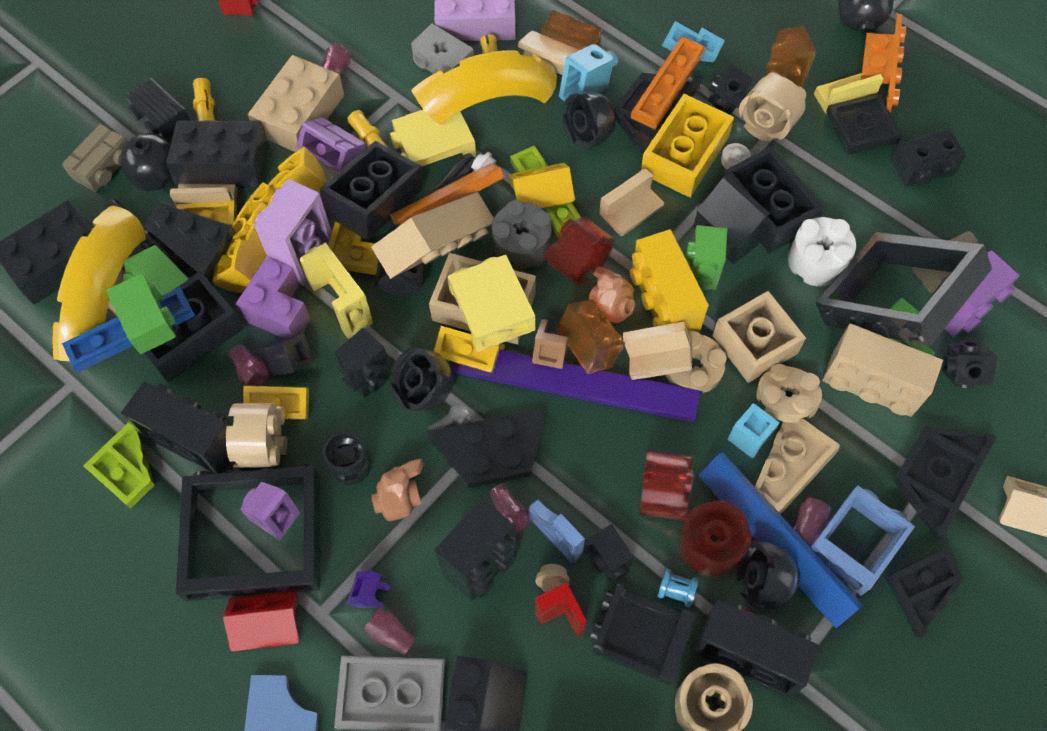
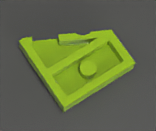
(123, 466)

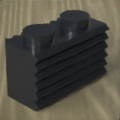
(155, 108)

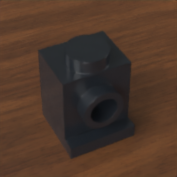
(609, 553)

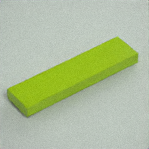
(559, 214)

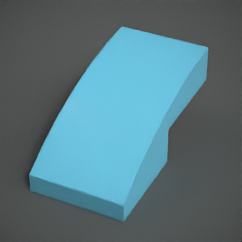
(709, 40)

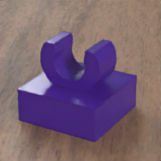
(364, 588)

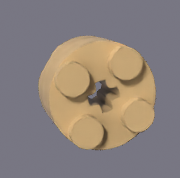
(772, 107)
(256, 435)
(730, 694)

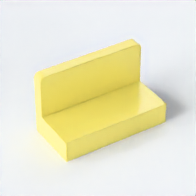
(847, 89)

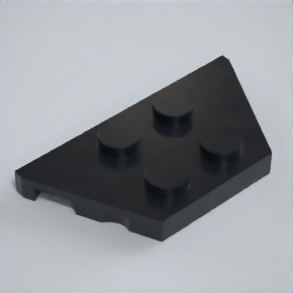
(639, 133)
(492, 447)
(941, 473)

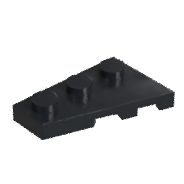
(191, 236)

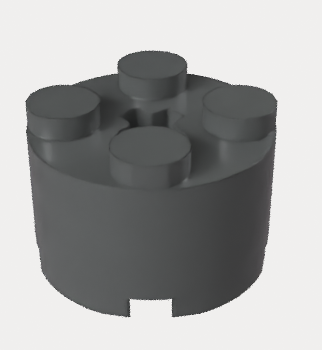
(521, 234)

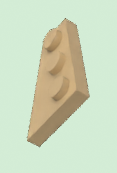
(793, 462)

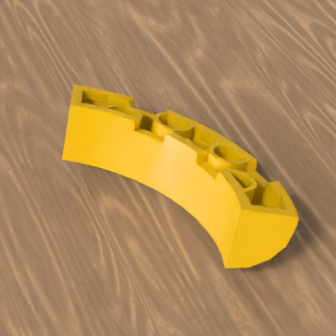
(485, 78)
(245, 249)
(91, 272)

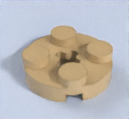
(712, 361)
(789, 409)

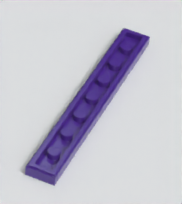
(595, 387)

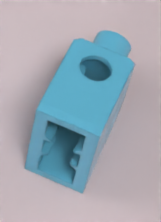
(587, 71)

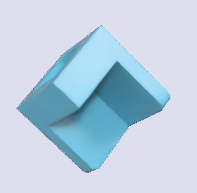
(752, 430)

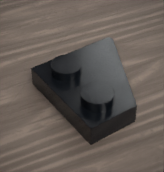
(925, 588)

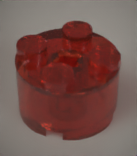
(579, 250)
(666, 485)
(732, 543)

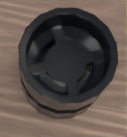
(346, 457)

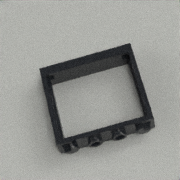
(965, 260)
(250, 584)

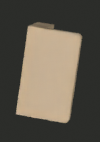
(547, 48)
(203, 193)
(630, 203)
(658, 350)
(1025, 506)

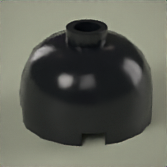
(865, 14)
(588, 118)
(145, 161)
(421, 379)
(768, 577)

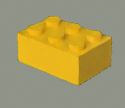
(687, 145)
(667, 282)

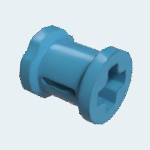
(678, 587)

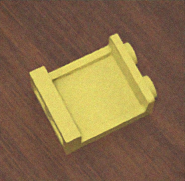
(427, 141)
(492, 302)
(351, 307)

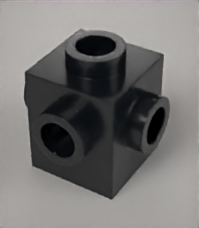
(729, 89)
(969, 364)

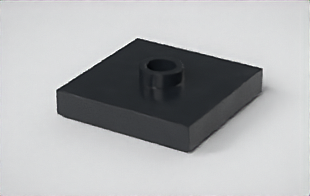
(863, 124)

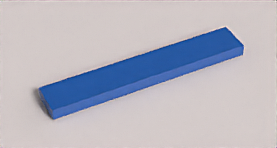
(767, 525)

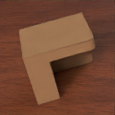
(549, 348)

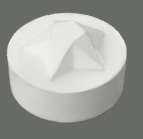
(734, 154)

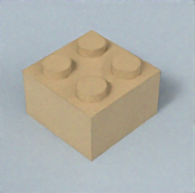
(758, 336)

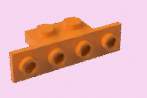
(882, 57)

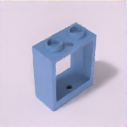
(842, 564)

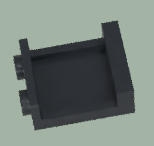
(642, 634)

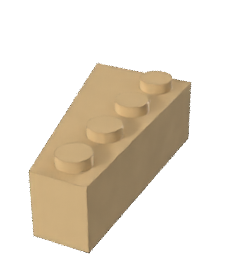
(433, 234)

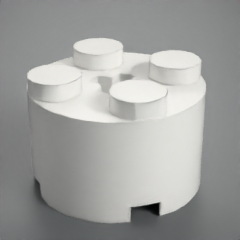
(821, 250)

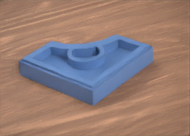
(558, 531)
(273, 707)

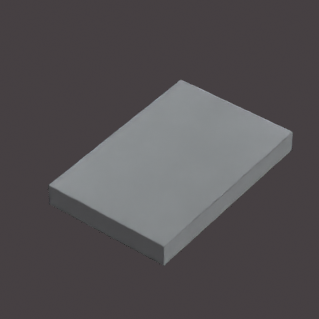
(390, 694)

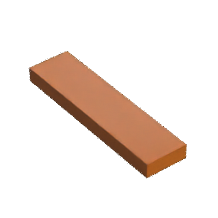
(668, 82)
(463, 187)

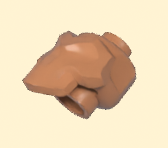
(613, 295)
(396, 493)

